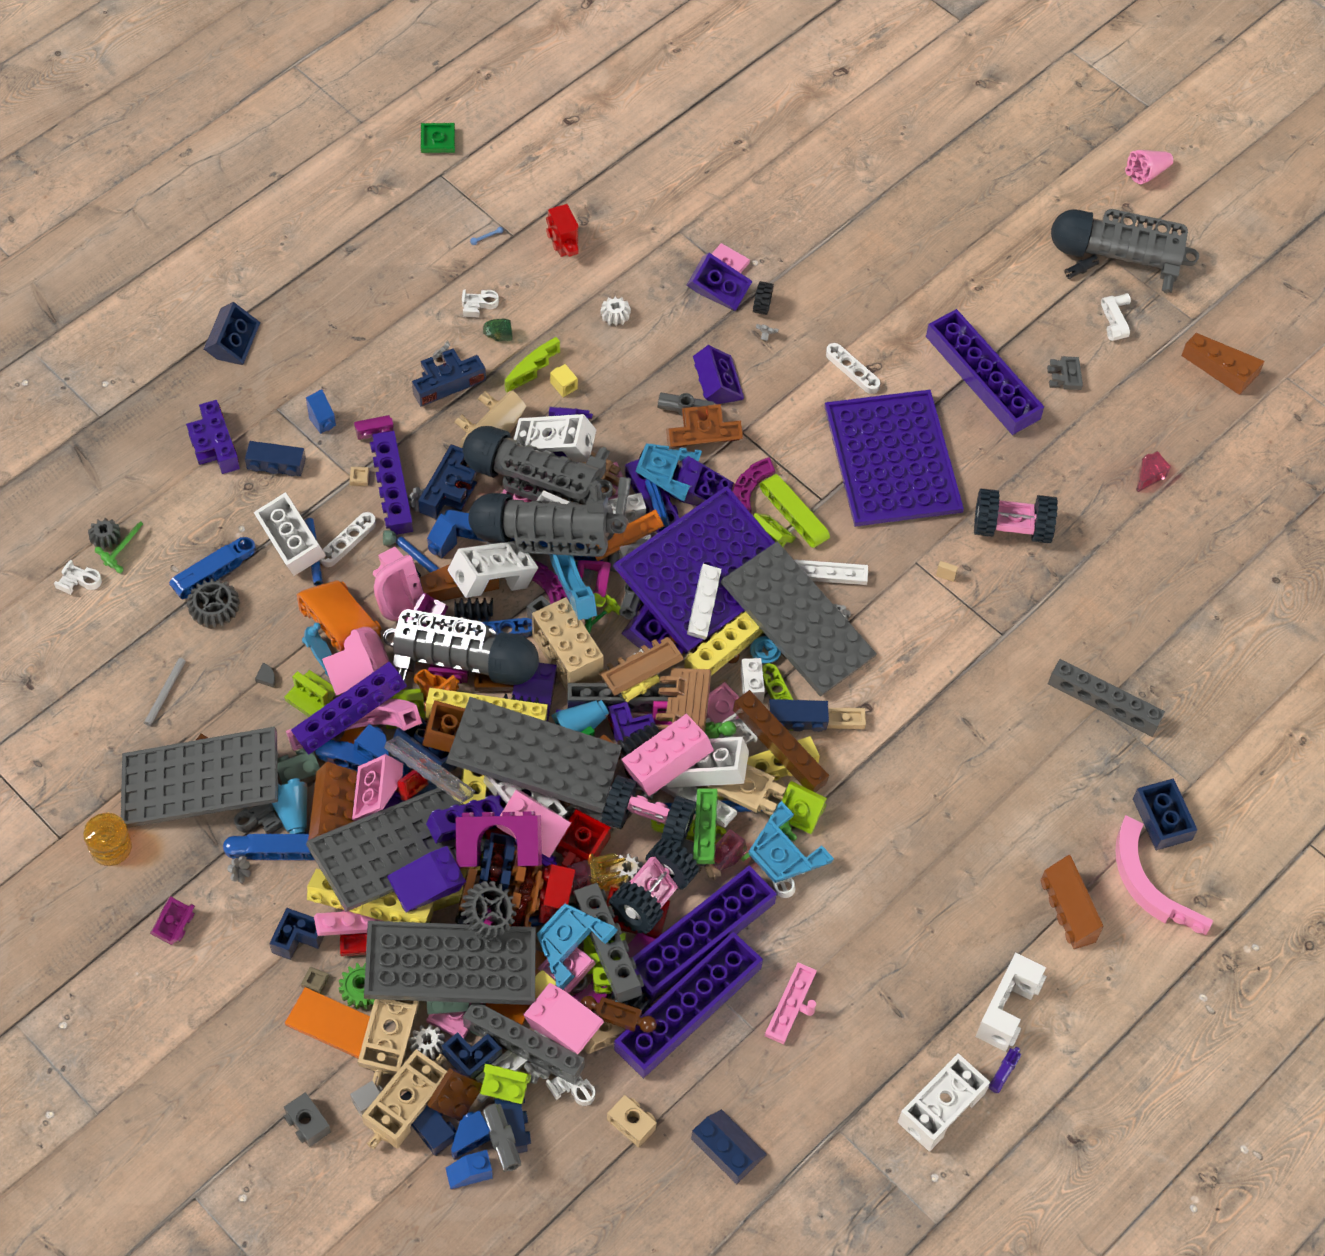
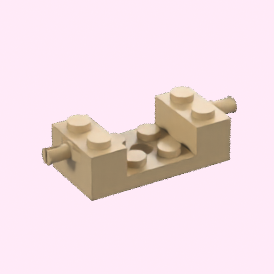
(385, 1050)
(389, 1114)

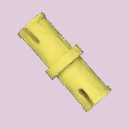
(640, 688)

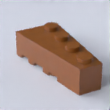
(1223, 362)
(442, 586)

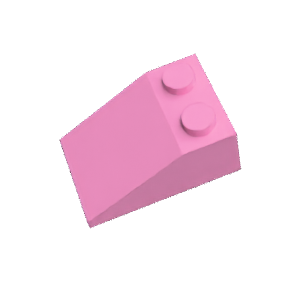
(375, 785)
(552, 825)
(562, 1019)

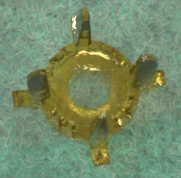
(600, 875)

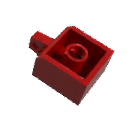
(563, 230)
(583, 838)
(555, 890)

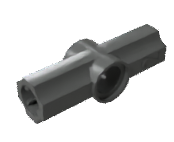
(677, 403)
(630, 603)
(502, 1137)

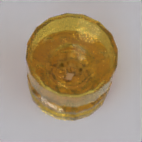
(107, 839)

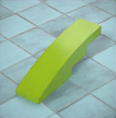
(528, 367)

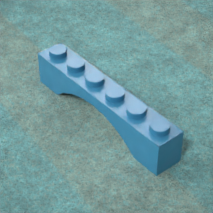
(578, 594)

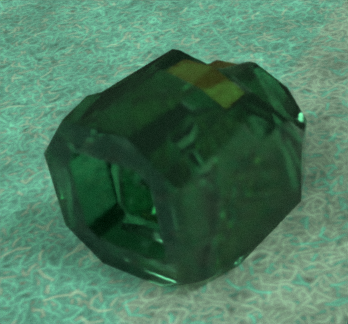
(498, 329)

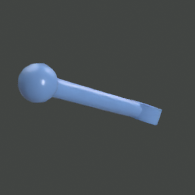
(473, 241)

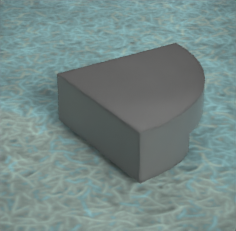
(265, 676)

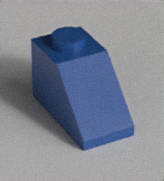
(320, 411)
(442, 536)
(371, 743)
(470, 1134)
(469, 1170)

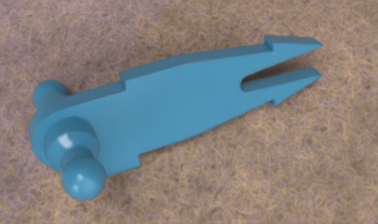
(317, 645)

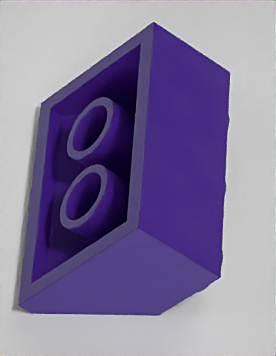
(717, 376)

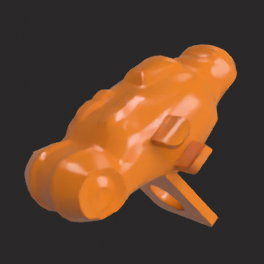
(426, 680)

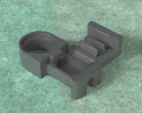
(262, 814)

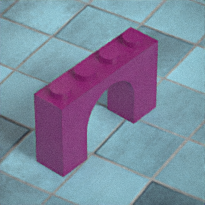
(471, 830)

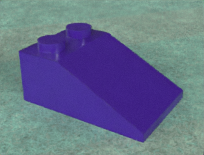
(719, 282)
(645, 629)
(540, 686)
(427, 879)

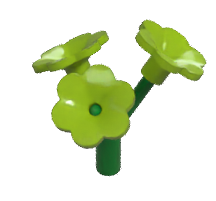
(599, 601)

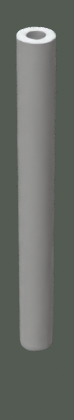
(164, 692)

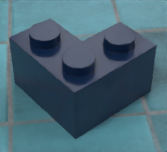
(291, 930)
(471, 1059)

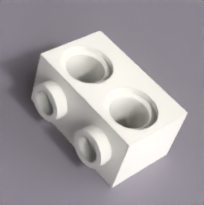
(752, 677)

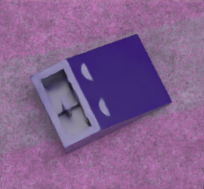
(702, 481)

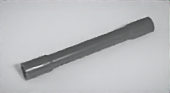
(623, 492)

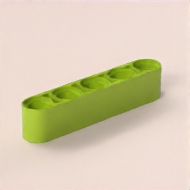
(794, 510)

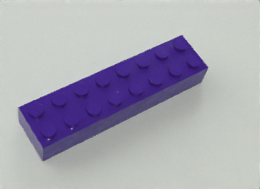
(984, 372)
(701, 931)
(689, 1004)

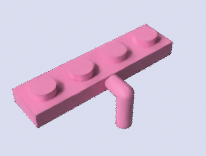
(341, 923)
(792, 1003)

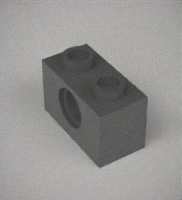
(302, 1108)

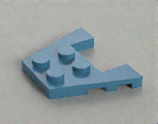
(659, 464)
(778, 855)
(564, 934)

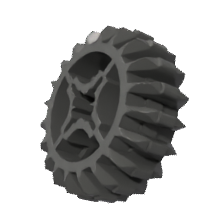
(214, 609)
(501, 919)

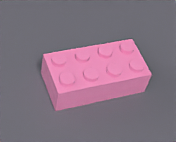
(667, 754)

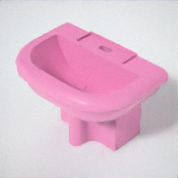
(396, 584)
(361, 657)

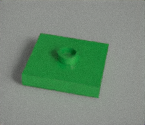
(437, 138)

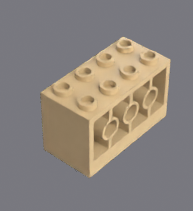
(567, 644)

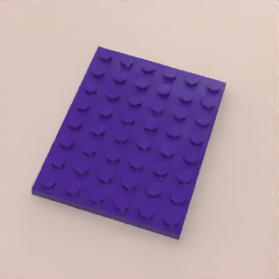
(893, 458)
(669, 564)

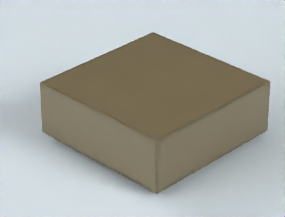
(315, 980)

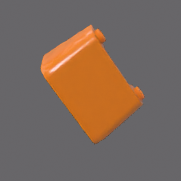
(335, 611)

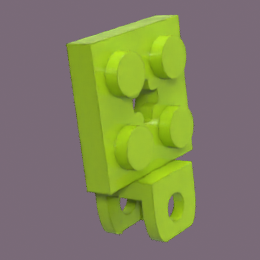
(597, 970)

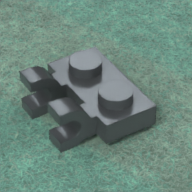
(1071, 373)

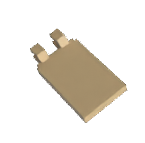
(753, 792)

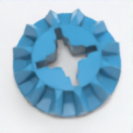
(757, 647)

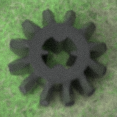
(104, 533)

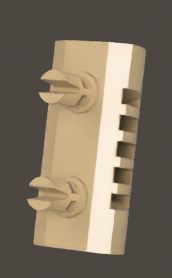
(502, 414)

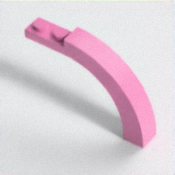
(391, 712)
(1143, 890)

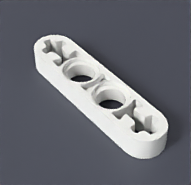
(855, 366)
(350, 541)

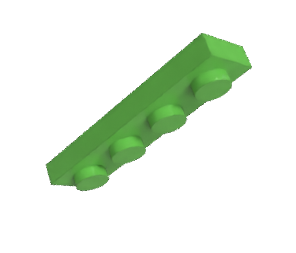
(705, 826)

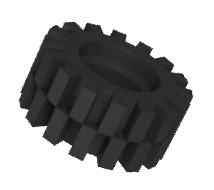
(763, 298)

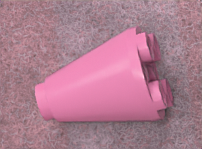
(1147, 164)

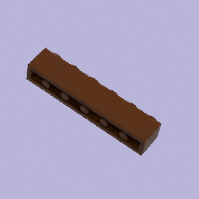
(780, 742)

